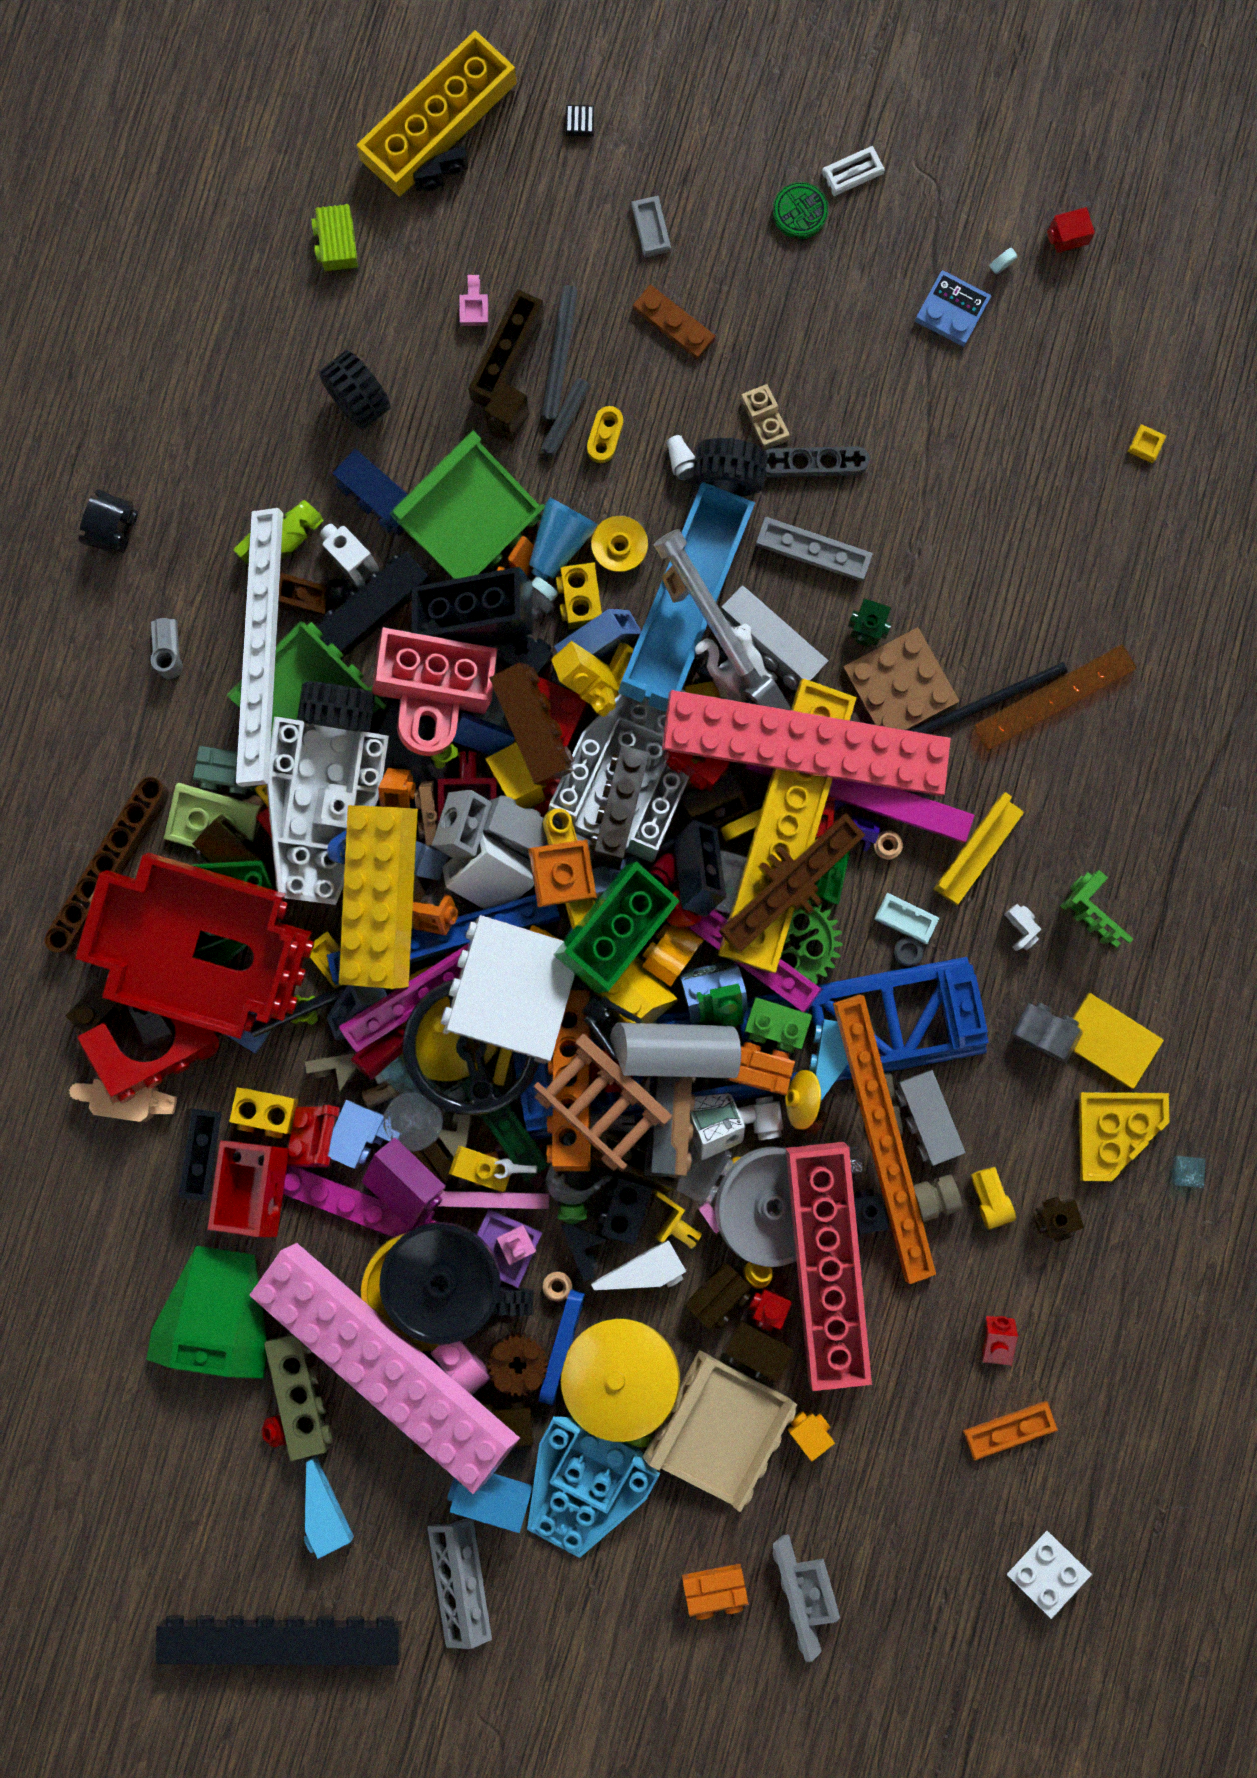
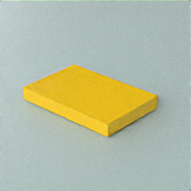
(1114, 1041)

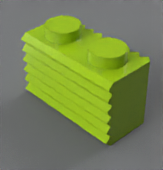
(336, 237)

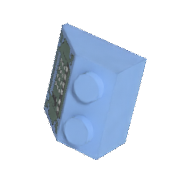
(707, 978)

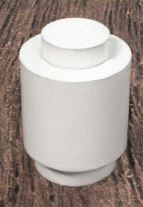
(768, 1118)

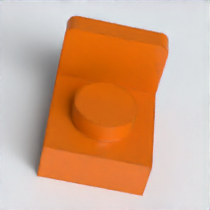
(435, 918)

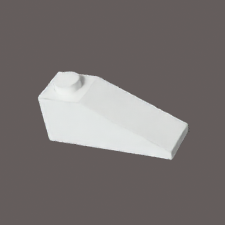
(650, 1269)

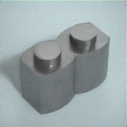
(1047, 1032)

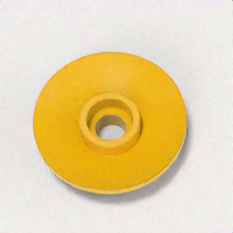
(619, 530)
(803, 1099)

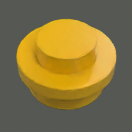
(757, 1275)

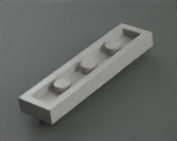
(814, 549)

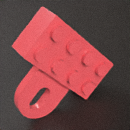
(432, 680)

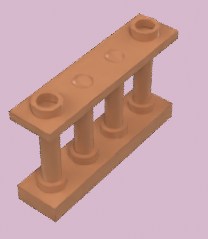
(609, 1073)

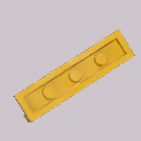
(979, 849)

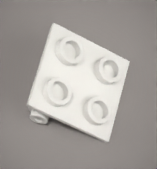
(1049, 1574)

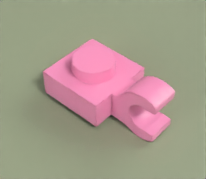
(474, 306)

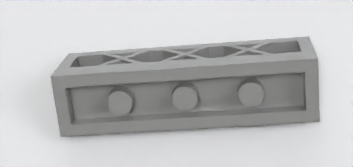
(464, 1585)

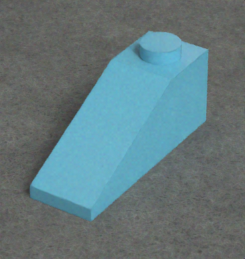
(324, 1520)

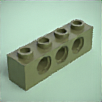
(299, 1442)

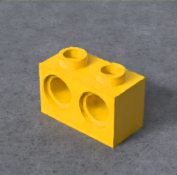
(585, 595)
(264, 1104)

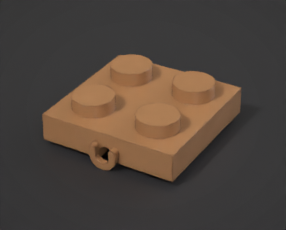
(426, 801)

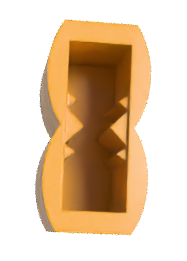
(671, 953)

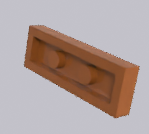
(674, 322)

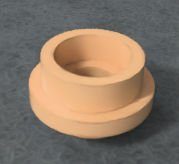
(892, 837)
(550, 1293)

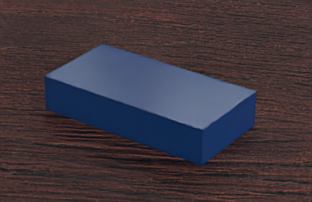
(482, 735)

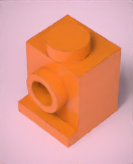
(396, 788)

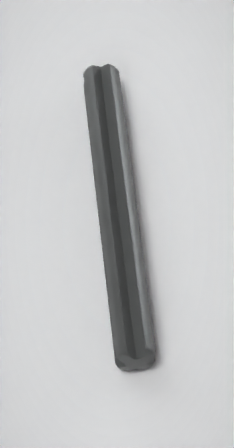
(559, 353)

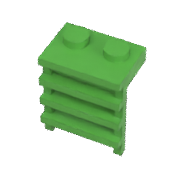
(1079, 902)

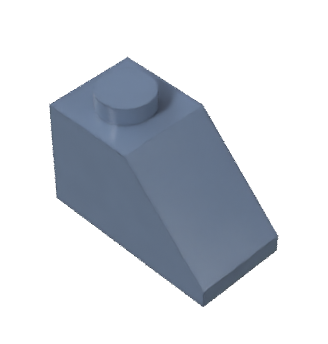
(350, 1003)

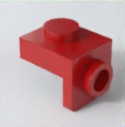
(999, 1340)

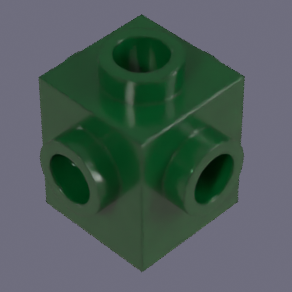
(873, 614)

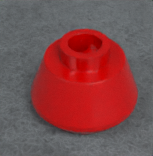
(682, 917)

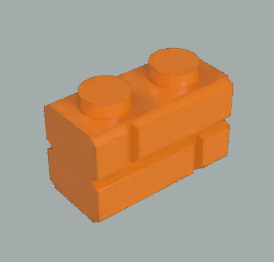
(764, 1070)
(715, 1591)

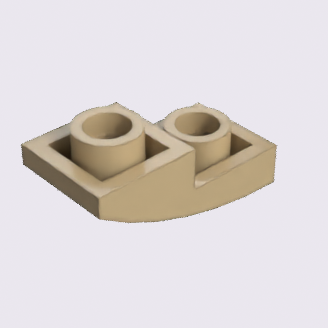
(765, 417)

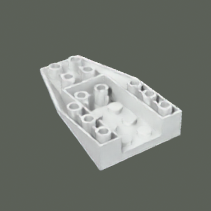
(581, 791)

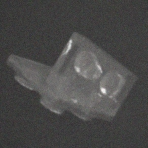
(703, 1174)

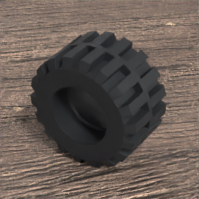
(355, 389)
(730, 465)
(336, 706)

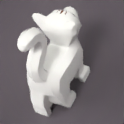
(725, 676)

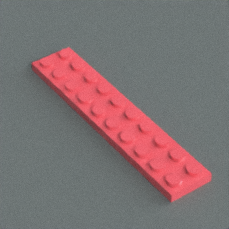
(805, 743)

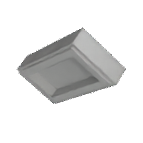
(651, 226)

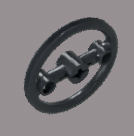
(478, 1104)

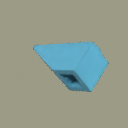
(830, 1055)

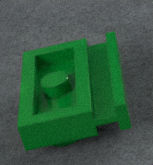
(721, 1006)

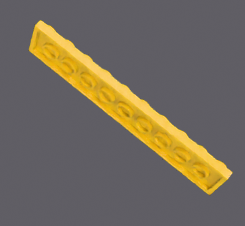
(786, 820)

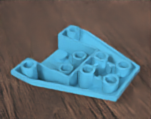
(584, 1486)

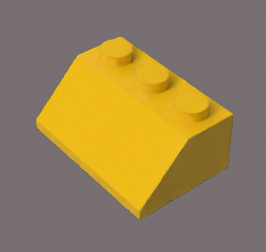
(639, 993)

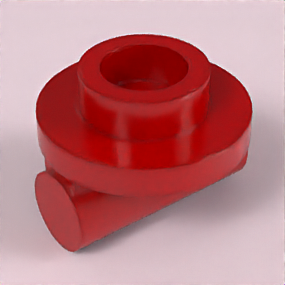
(273, 1431)

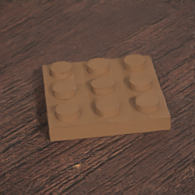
(901, 683)

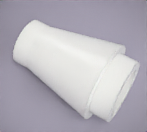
(681, 458)

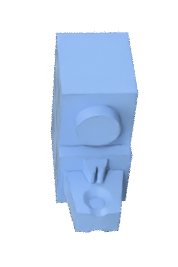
(353, 1132)

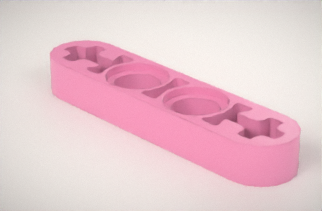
(495, 1199)

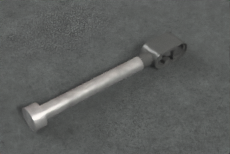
(758, 689)

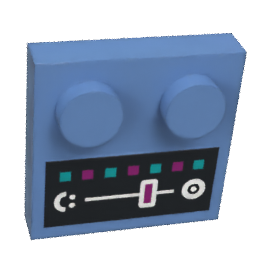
(952, 308)

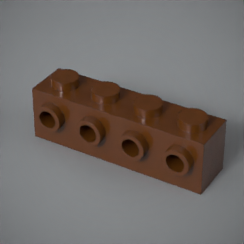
(531, 723)

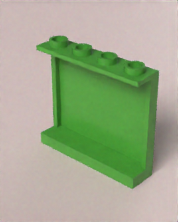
(467, 510)
(301, 659)

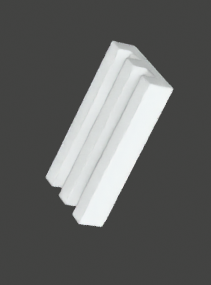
(857, 180)

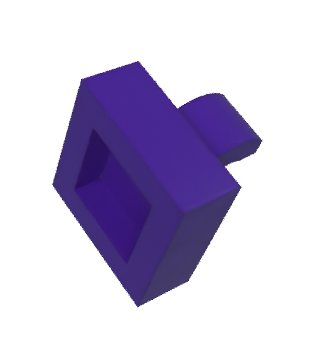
(869, 828)

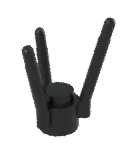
(599, 1012)

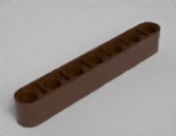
(107, 850)

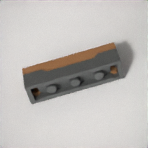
(668, 1146)

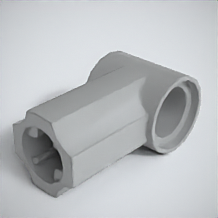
(166, 645)

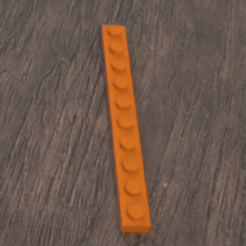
(884, 1138)

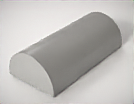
(677, 1050)

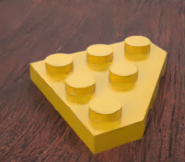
(1117, 1130)

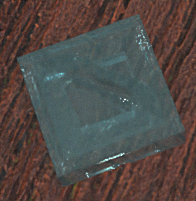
(1188, 1171)

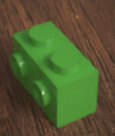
(777, 1024)

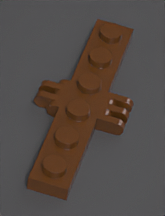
(791, 882)

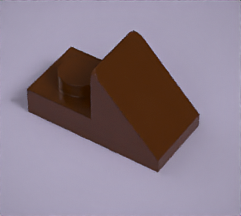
(301, 594)

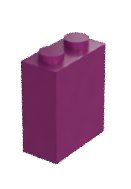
(404, 1184)

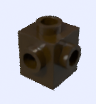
(1068, 1218)

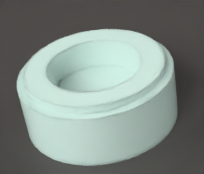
(1003, 261)
(544, 588)

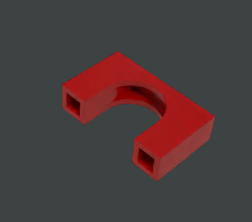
(125, 1076)

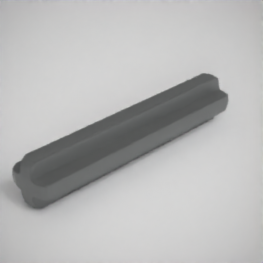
(565, 417)

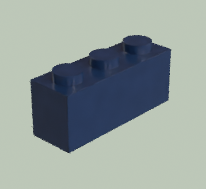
(370, 488)

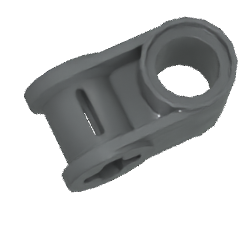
(153, 1028)

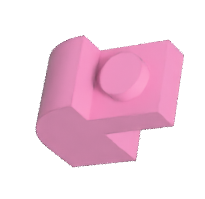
(462, 1366)

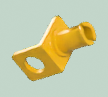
(674, 1224)

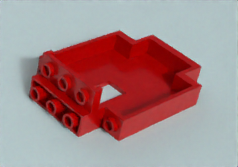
(150, 933)

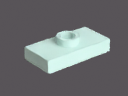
(906, 918)

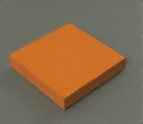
(562, 873)

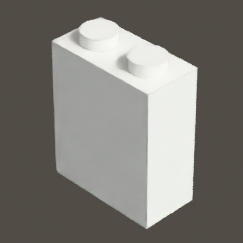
(491, 876)

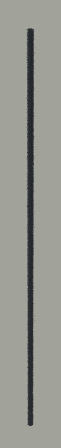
(668, 845)

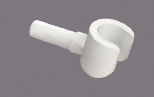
(514, 1168)

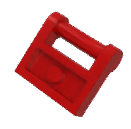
(312, 1136)

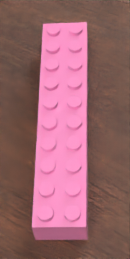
(384, 1367)

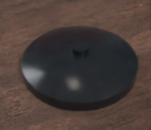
(440, 1283)

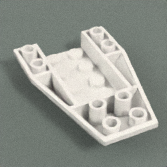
(301, 763)

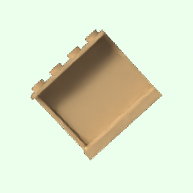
(721, 1431)

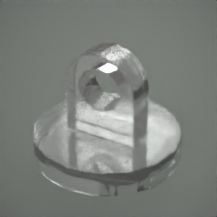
(413, 1121)

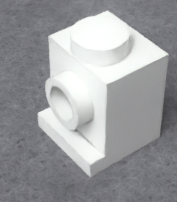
(325, 812)

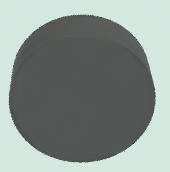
(908, 952)

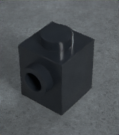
(870, 1212)

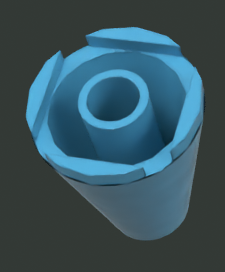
(558, 538)

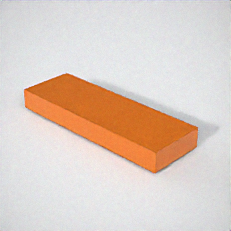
(1010, 1430)

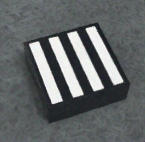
(580, 120)

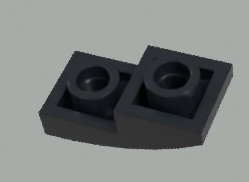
(430, 174)

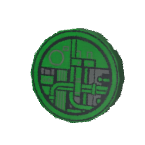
(800, 210)

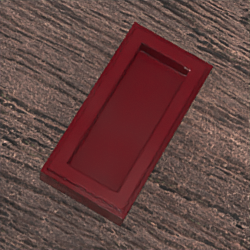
(380, 1053)

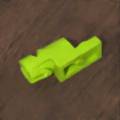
(292, 530)

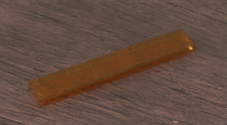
(1054, 697)

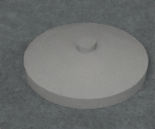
(756, 1208)

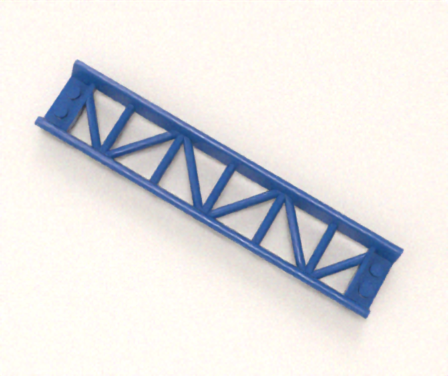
(955, 990)

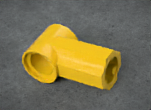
(995, 1206)

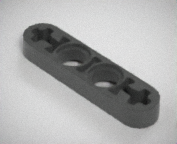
(814, 466)

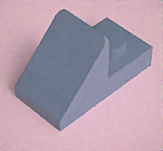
(429, 861)

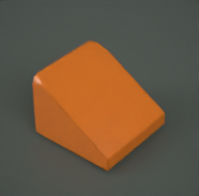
(521, 555)

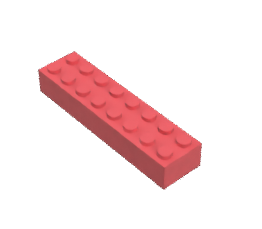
(828, 1266)

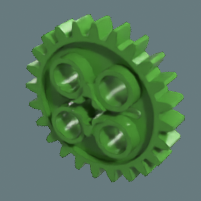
(807, 964)

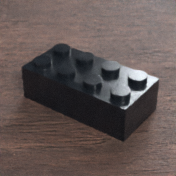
(475, 607)

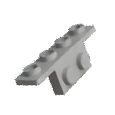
(808, 1595)

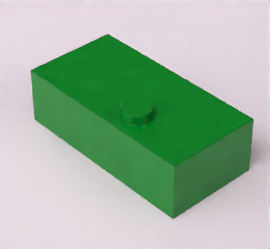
(616, 927)

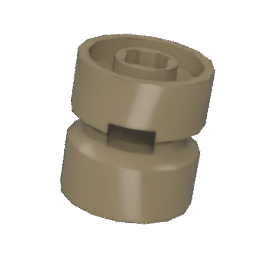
(938, 1197)

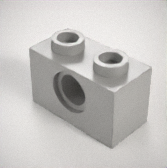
(461, 824)

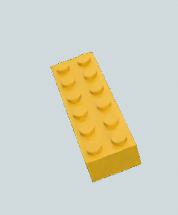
(437, 112)
(378, 896)

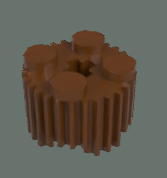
(506, 1376)

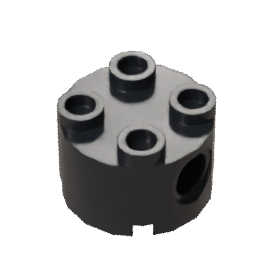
(107, 522)

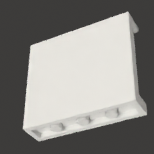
(509, 989)

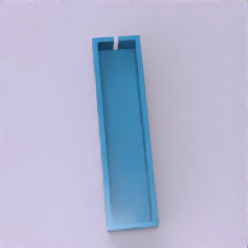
(674, 629)

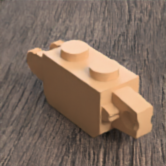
(139, 1109)

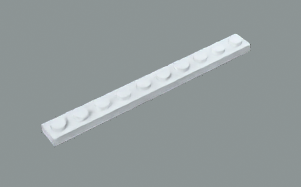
(259, 648)

